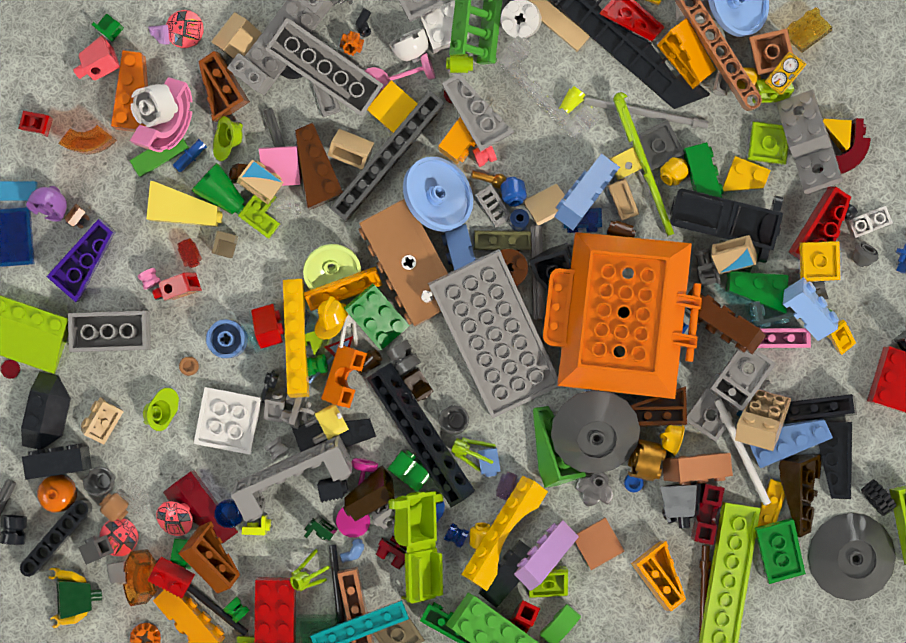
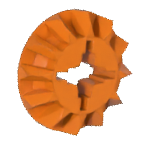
(141, 629)

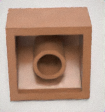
(769, 50)

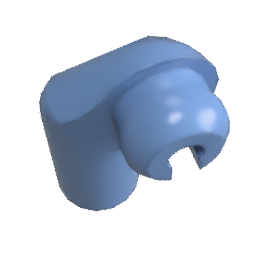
(354, 553)

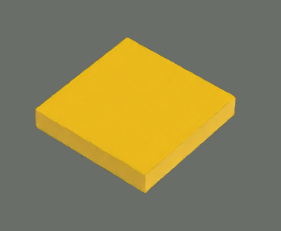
(392, 106)
(820, 261)

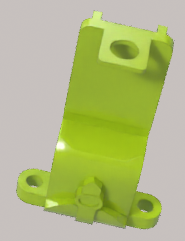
(417, 530)

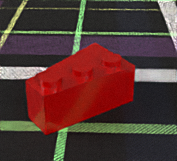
(890, 380)

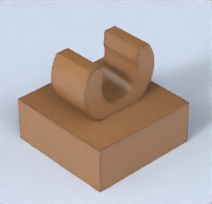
(75, 215)

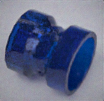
(456, 535)

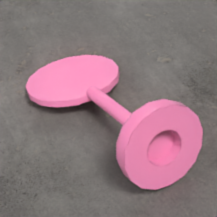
(383, 77)

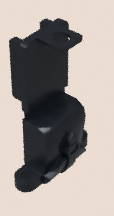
(728, 219)

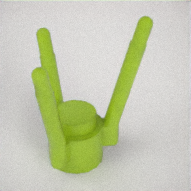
(462, 448)
(301, 580)

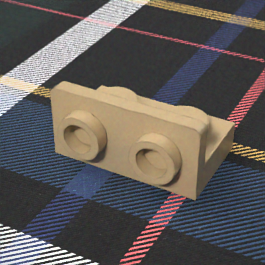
(101, 421)

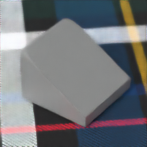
(116, 572)

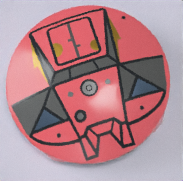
(185, 29)
(174, 518)
(121, 535)

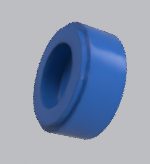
(633, 484)

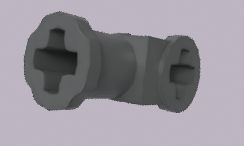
(706, 270)

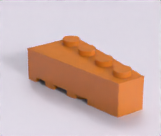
(131, 77)

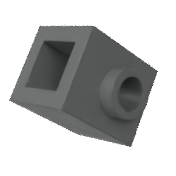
(95, 549)

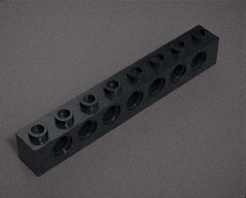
(421, 434)

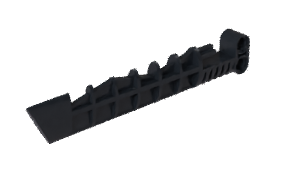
(632, 53)

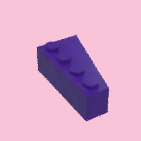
(79, 264)

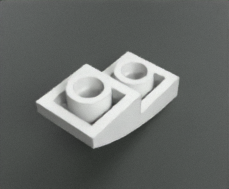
(870, 221)

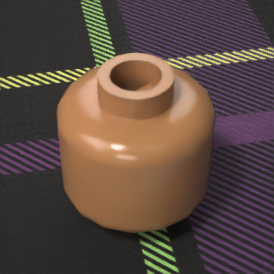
(114, 507)

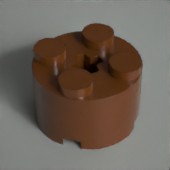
(518, 264)

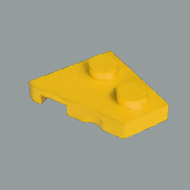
(745, 176)

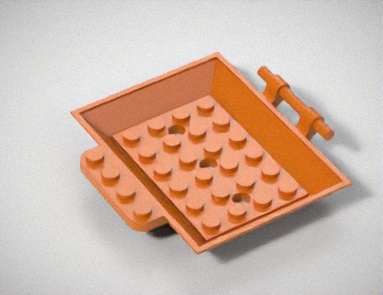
(587, 324)

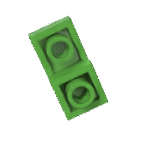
(561, 625)

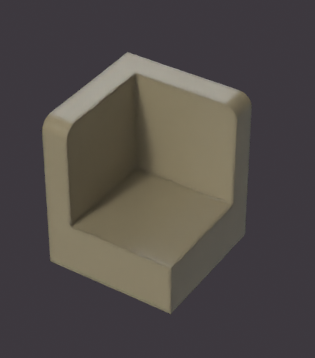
(224, 244)

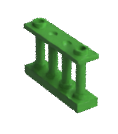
(487, 32)

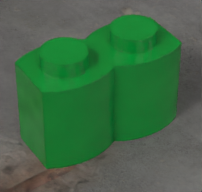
(409, 470)

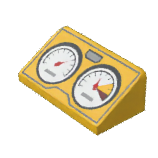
(785, 73)

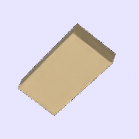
(623, 199)

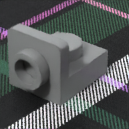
(274, 405)

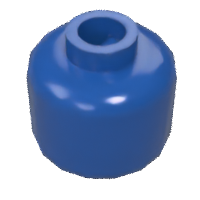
(513, 191)

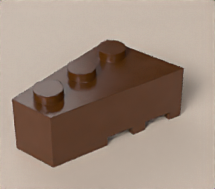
(663, 411)

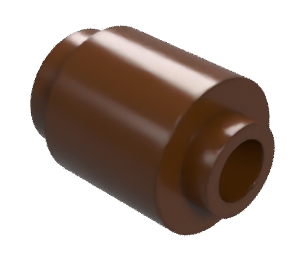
(620, 229)

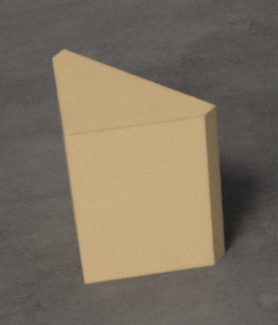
(236, 36)

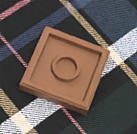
(598, 543)

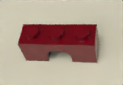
(704, 523)

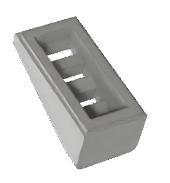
(484, 192)

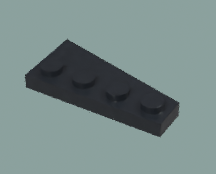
(358, 431)
(837, 459)

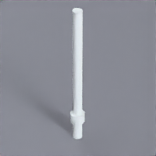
(725, 417)

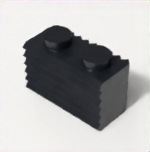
(331, 489)

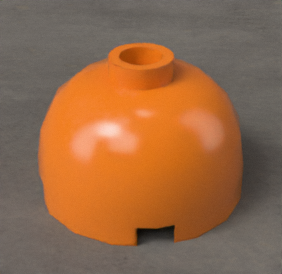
(57, 493)

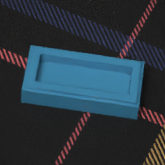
(16, 190)

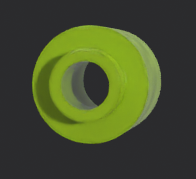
(459, 63)

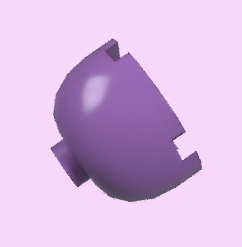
(48, 202)

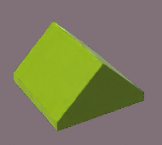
(553, 585)

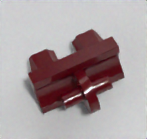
(386, 547)

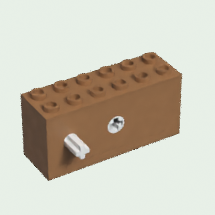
(395, 239)

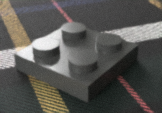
(660, 145)

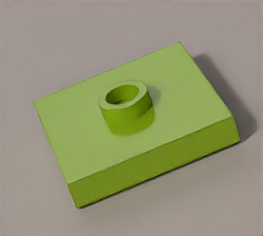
(768, 143)

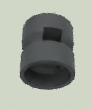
(403, 357)

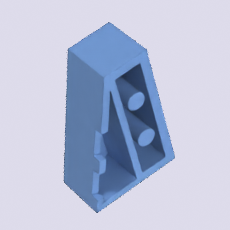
(459, 247)

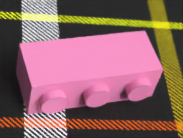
(786, 338)

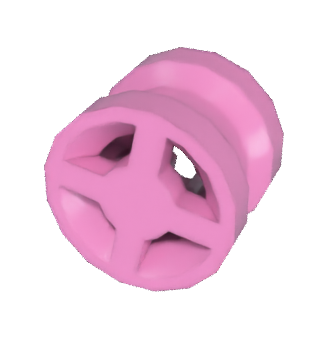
(149, 278)

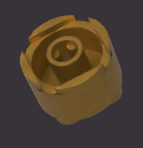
(646, 460)

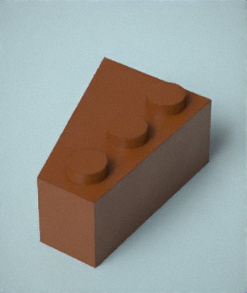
(221, 86)
(209, 559)

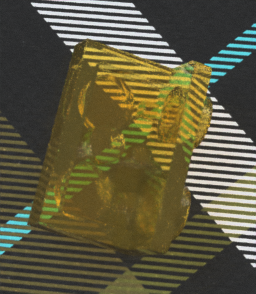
(808, 30)

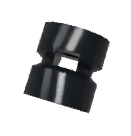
(13, 529)

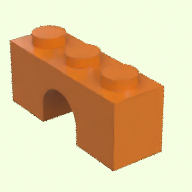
(336, 387)

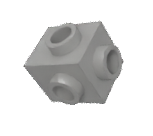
(384, 517)

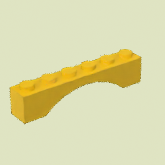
(295, 338)
(484, 563)

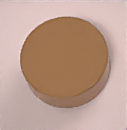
(189, 366)

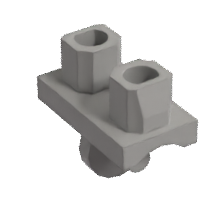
(293, 418)

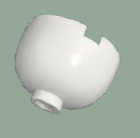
(411, 45)

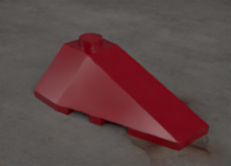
(201, 502)

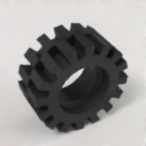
(878, 497)

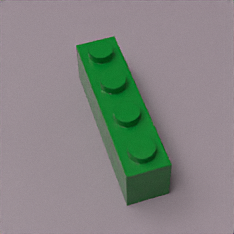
(702, 171)

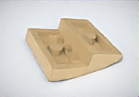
(543, 204)

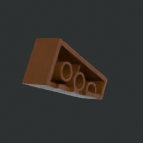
(317, 172)
(731, 328)

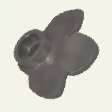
(594, 492)

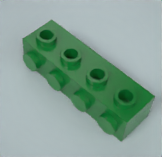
(437, 619)

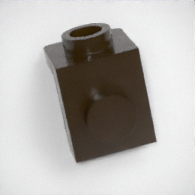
(418, 384)

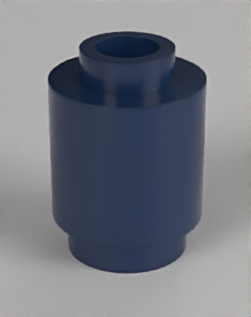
(519, 225)

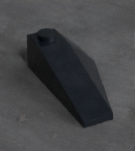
(549, 260)

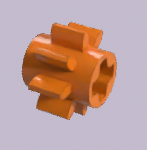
(351, 43)

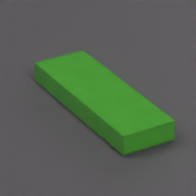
(151, 160)

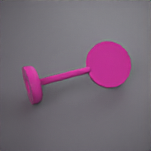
(346, 524)

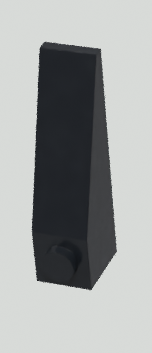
(821, 408)

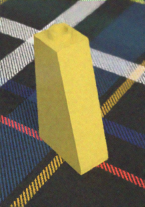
(177, 207)

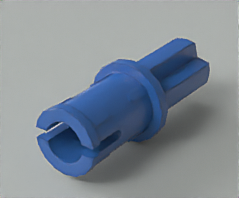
(189, 155)

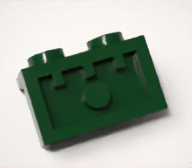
(323, 528)

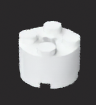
(517, 8)
(153, 105)

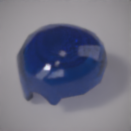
(228, 514)

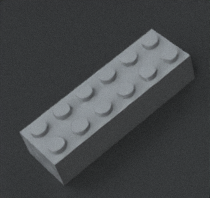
(324, 66)

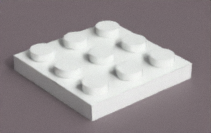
(227, 420)

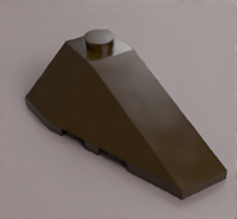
(798, 482)

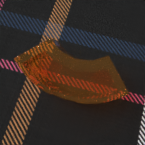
(87, 142)
(138, 569)

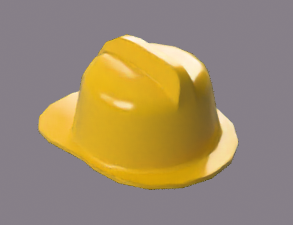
(331, 318)
(672, 438)

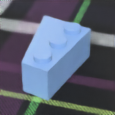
(810, 308)

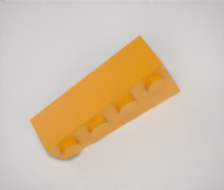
(189, 618)

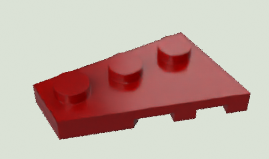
(633, 17)

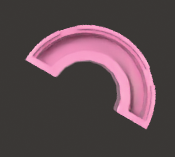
(169, 133)

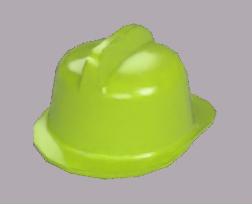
(226, 137)
(161, 409)

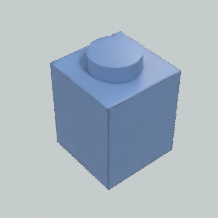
(487, 468)

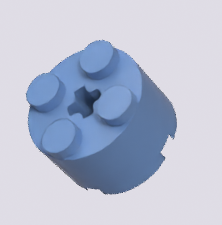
(218, 331)

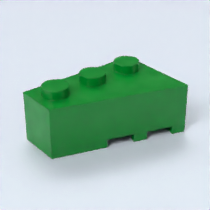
(759, 287)

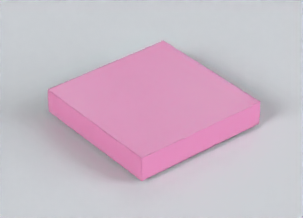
(283, 162)

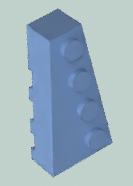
(585, 191)
(793, 439)

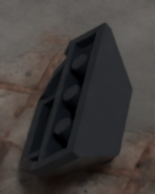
(45, 411)

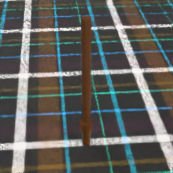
(704, 565)

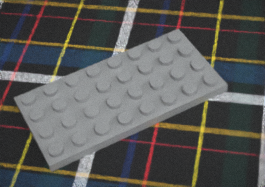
(494, 333)

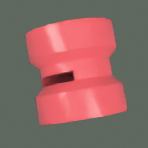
(484, 156)

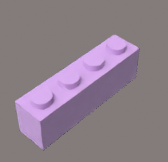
(546, 555)

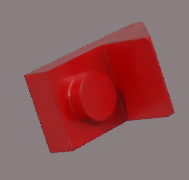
(35, 123)

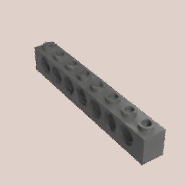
(387, 156)

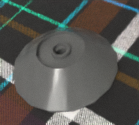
(592, 415)
(833, 553)

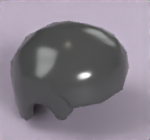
(459, 422)
(92, 484)

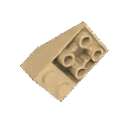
(762, 420)

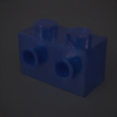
(591, 222)

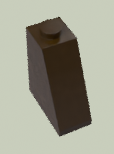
(369, 494)

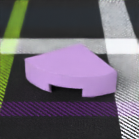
(160, 33)

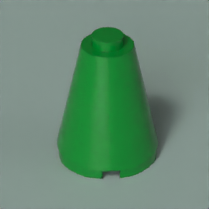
(219, 190)

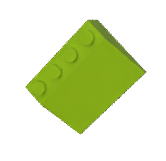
(31, 334)

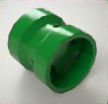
(317, 364)
(239, 613)

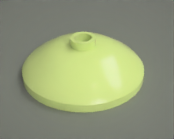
(316, 267)

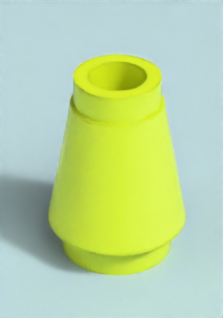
(572, 99)

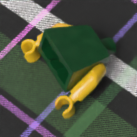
(73, 597)

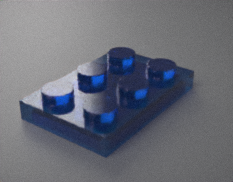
(16, 237)

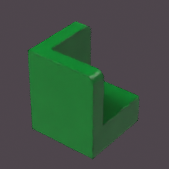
(108, 27)

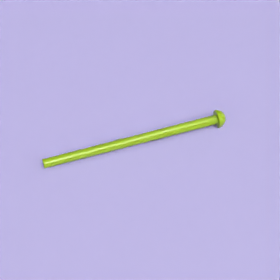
(632, 135)

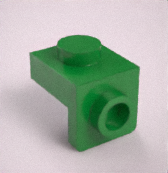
(175, 557)

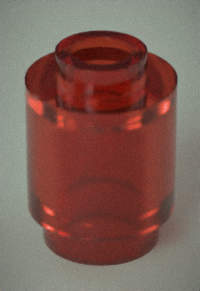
(189, 253)

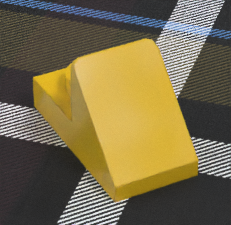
(842, 338)

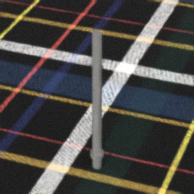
(694, 122)

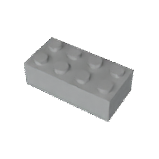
(109, 331)

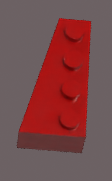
(825, 220)

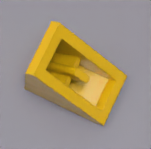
(839, 132)

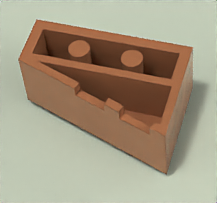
(697, 467)

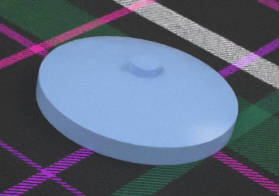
(740, 16)
(438, 194)

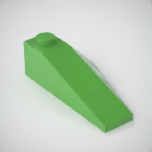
(550, 464)

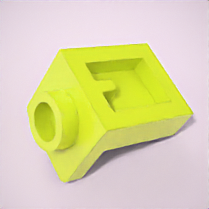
(254, 529)

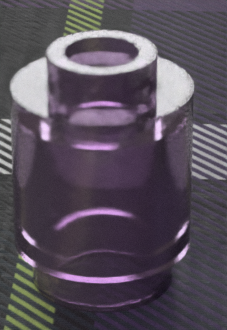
(506, 485)

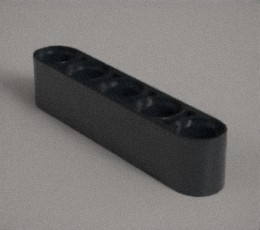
(48, 542)

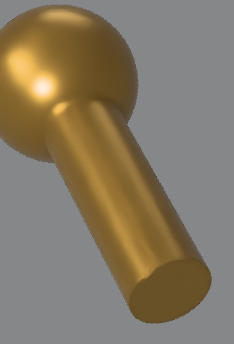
(496, 180)

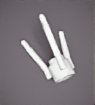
(349, 320)

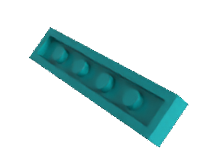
(363, 624)

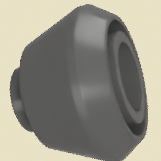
(865, 254)

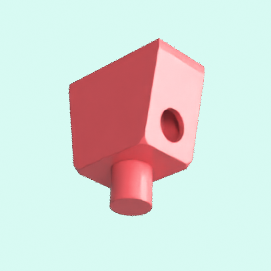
(97, 60)

